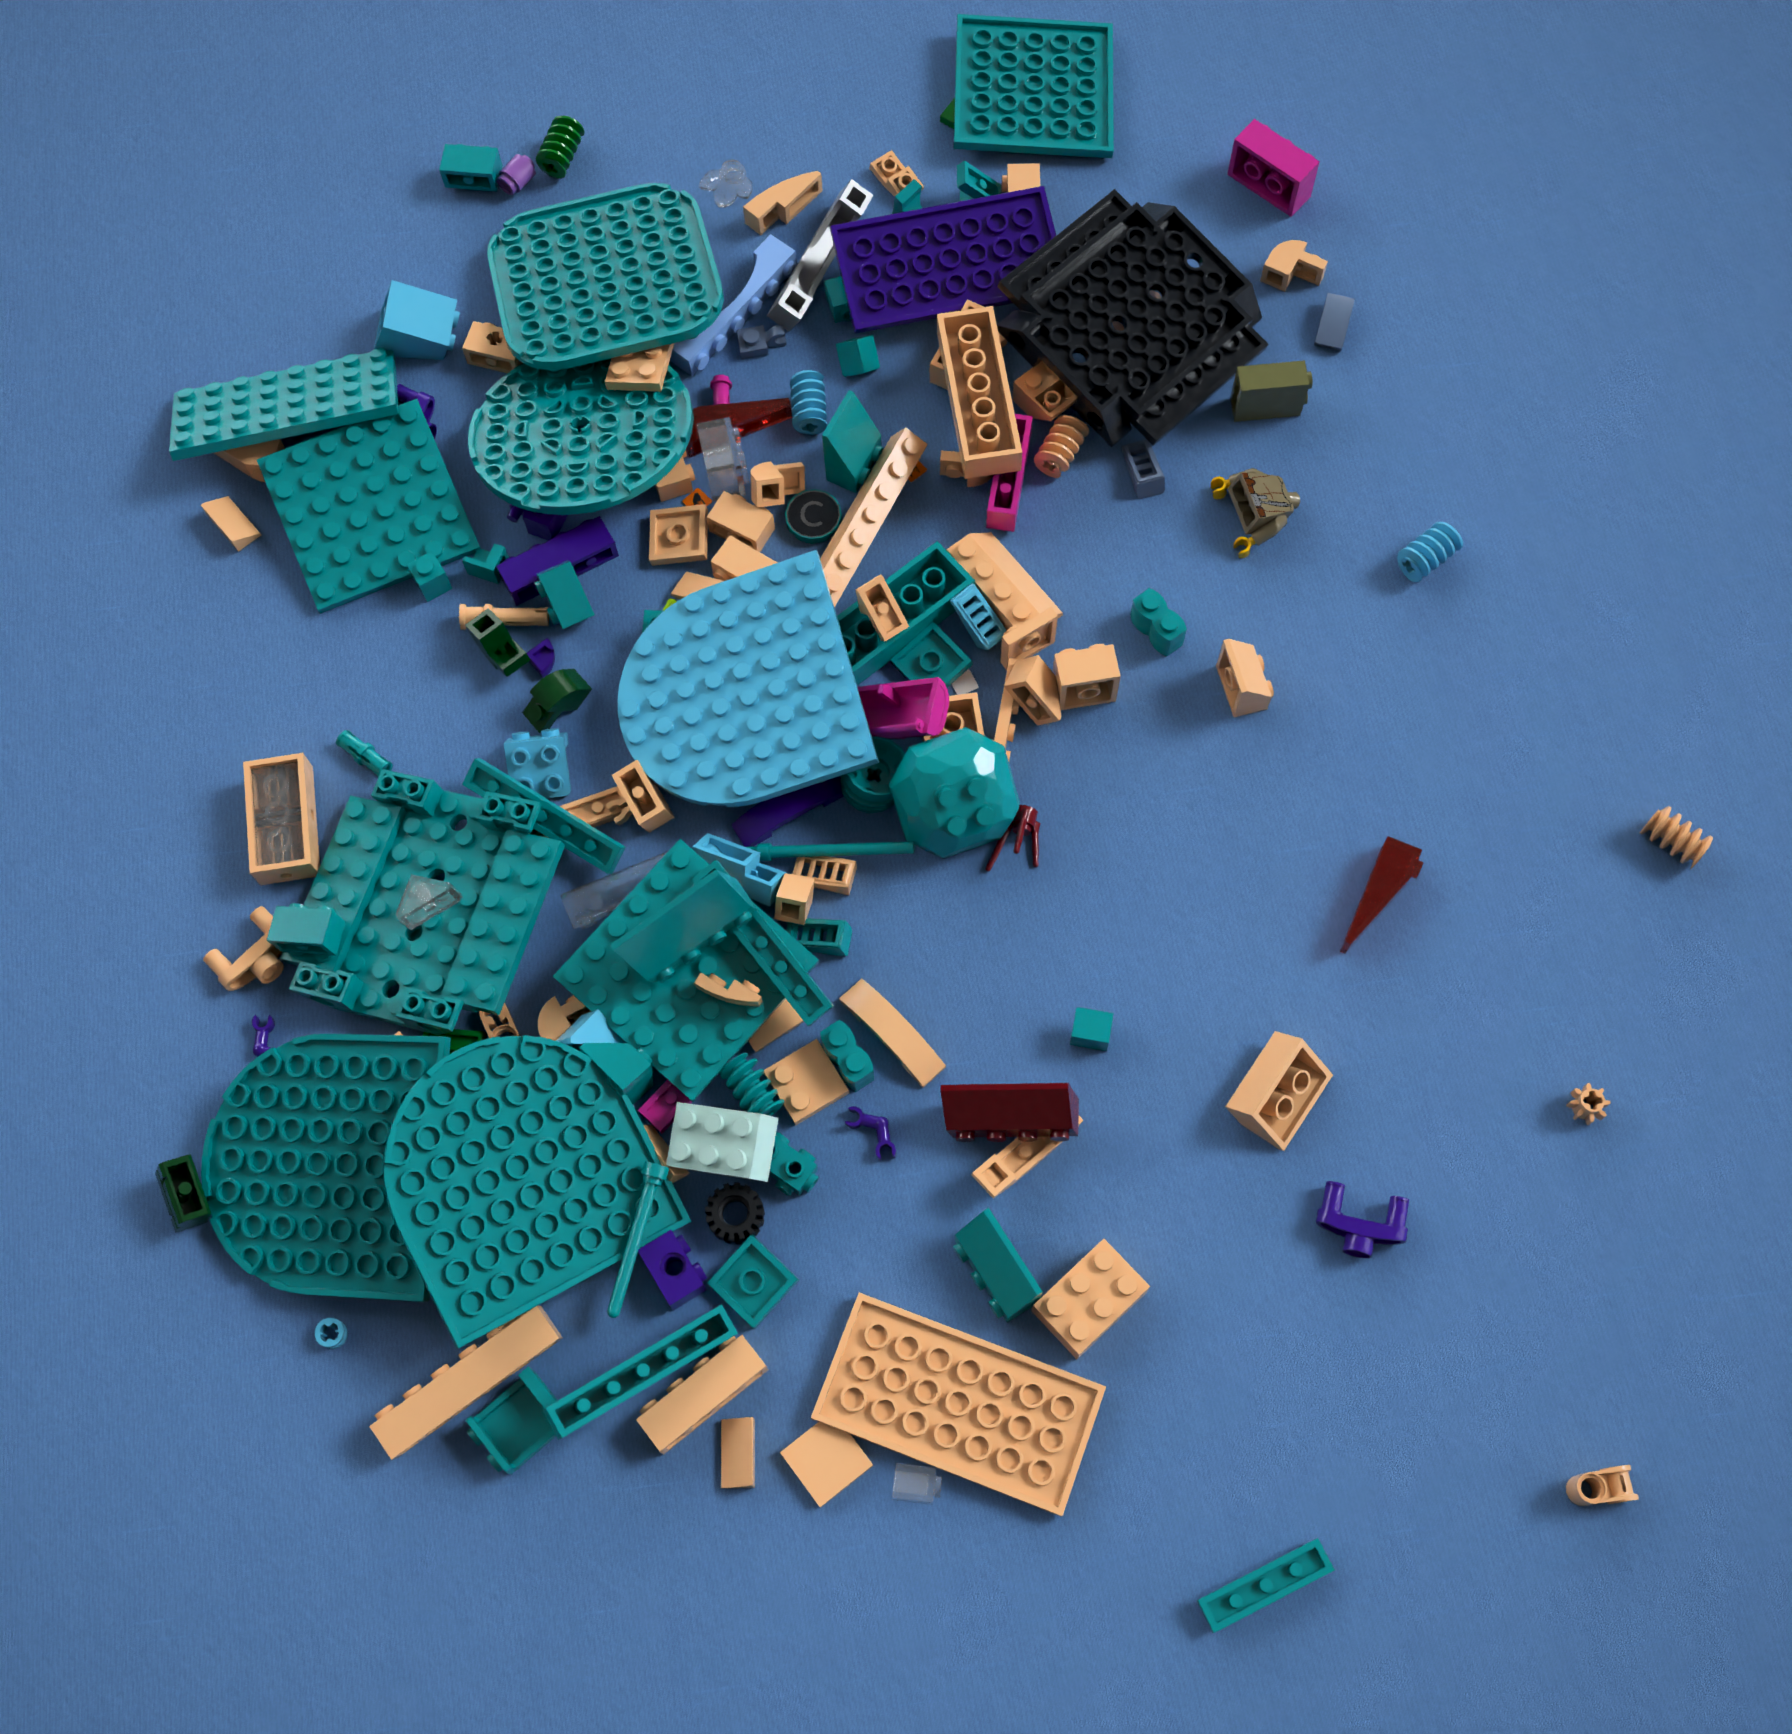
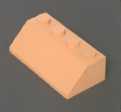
(1001, 579)

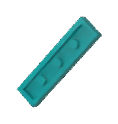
(1265, 1585)

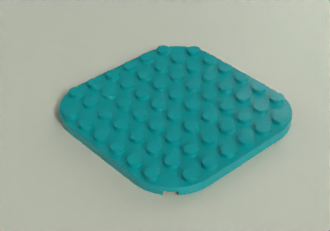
(604, 276)

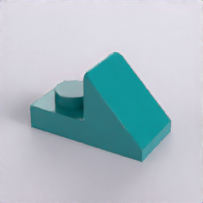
(975, 183)

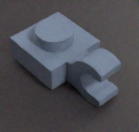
(755, 340)

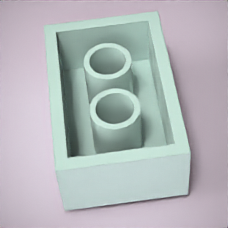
(722, 1141)

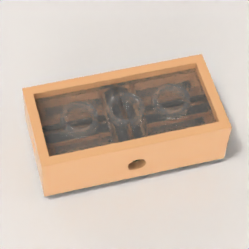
(281, 819)

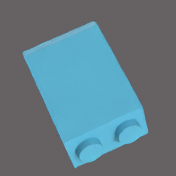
(416, 323)

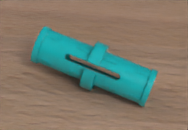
(363, 752)

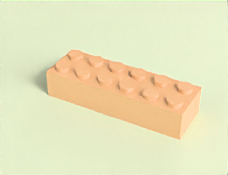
(979, 392)

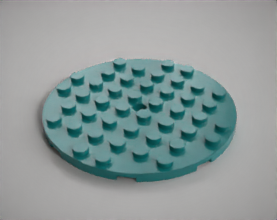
(537, 459)

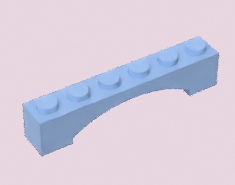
(773, 265)

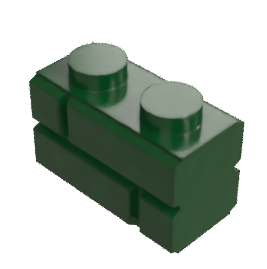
(183, 1193)

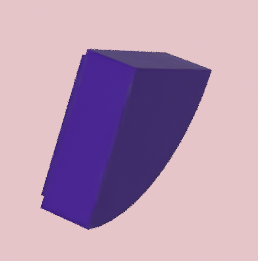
(542, 657)

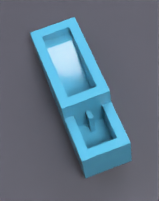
(742, 863)

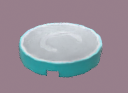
(813, 516)

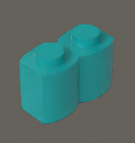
(1161, 624)
(852, 1060)

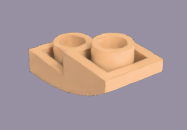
(892, 173)
(737, 993)
(779, 1023)

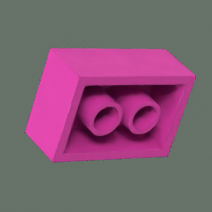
(1273, 167)

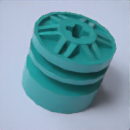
(873, 795)

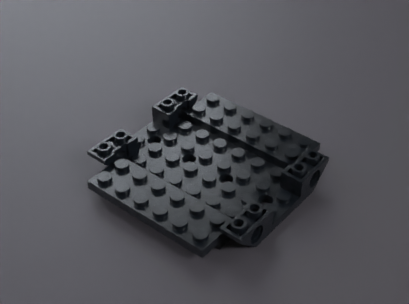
(1170, 348)

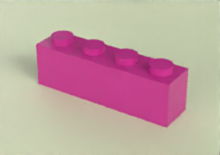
(1007, 487)

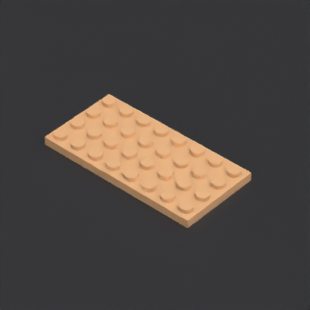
(959, 1404)

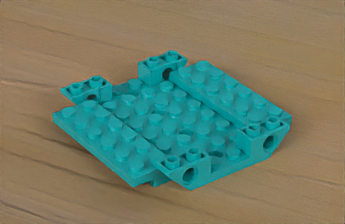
(464, 952)

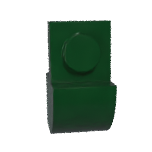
(497, 643)
(553, 694)

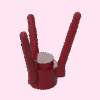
(1022, 825)

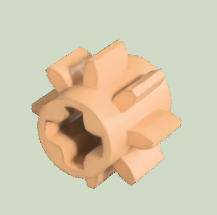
(1583, 1110)

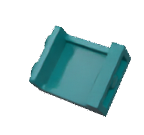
(514, 1423)

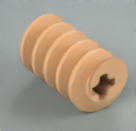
(1060, 445)
(1677, 836)

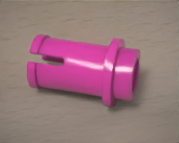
(721, 387)

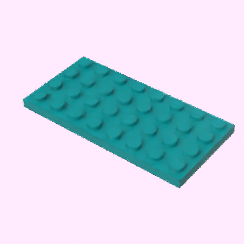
(283, 403)

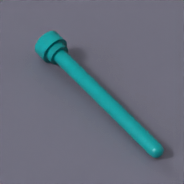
(653, 1177)

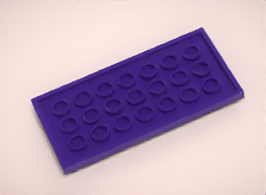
(937, 256)

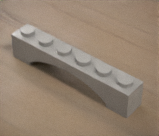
(817, 257)

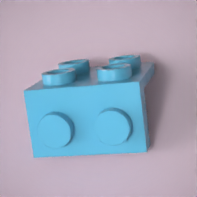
(539, 761)

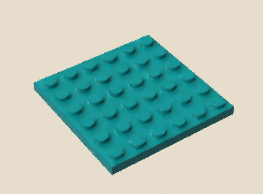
(1034, 86)
(367, 505)
(673, 1020)

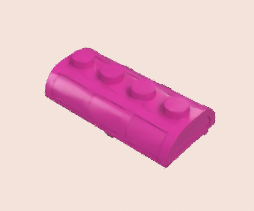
(905, 708)

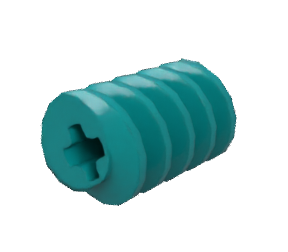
(748, 1086)

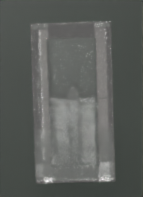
(425, 899)

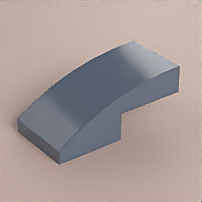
(1334, 322)

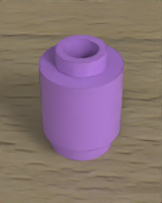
(516, 174)

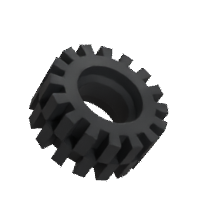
(721, 1199)

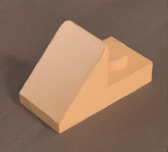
(881, 607)

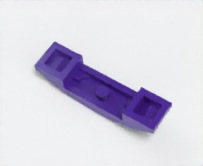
(769, 815)

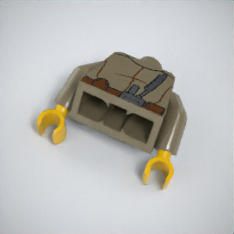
(1260, 504)

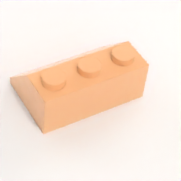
(1279, 1089)

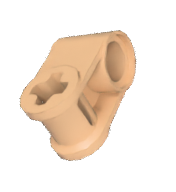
(1607, 1485)

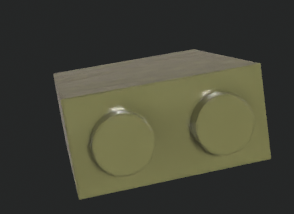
(1270, 390)

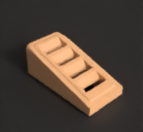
(833, 885)

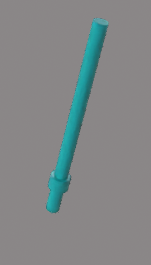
(768, 851)

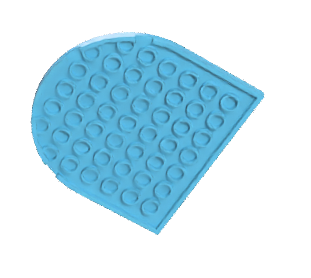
(745, 690)

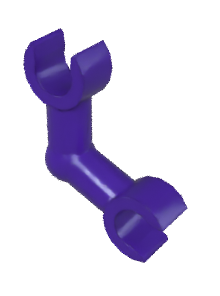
(262, 1033)
(878, 1123)

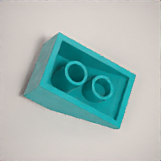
(850, 444)

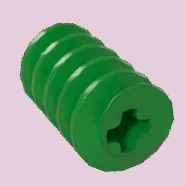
(559, 146)

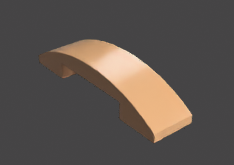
(893, 1031)
(1013, 1163)

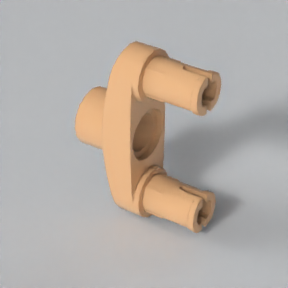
(257, 962)

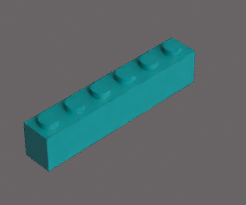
(639, 1372)

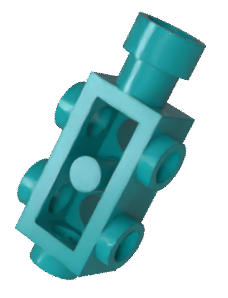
(785, 1157)

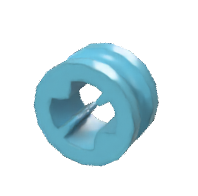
(332, 1323)

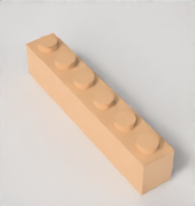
(465, 1382)

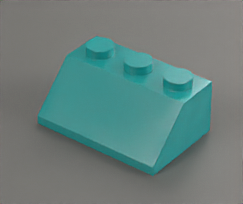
(997, 1266)

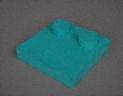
(932, 656)
(753, 1281)

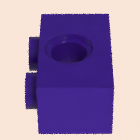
(658, 1256)

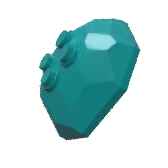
(954, 792)

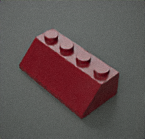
(1010, 1111)

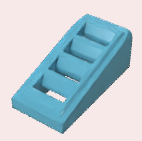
(988, 633)

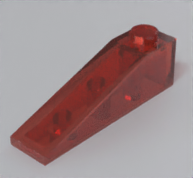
(746, 416)
(1389, 876)

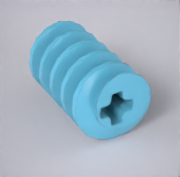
(808, 402)
(1429, 551)

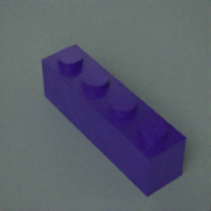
(583, 546)

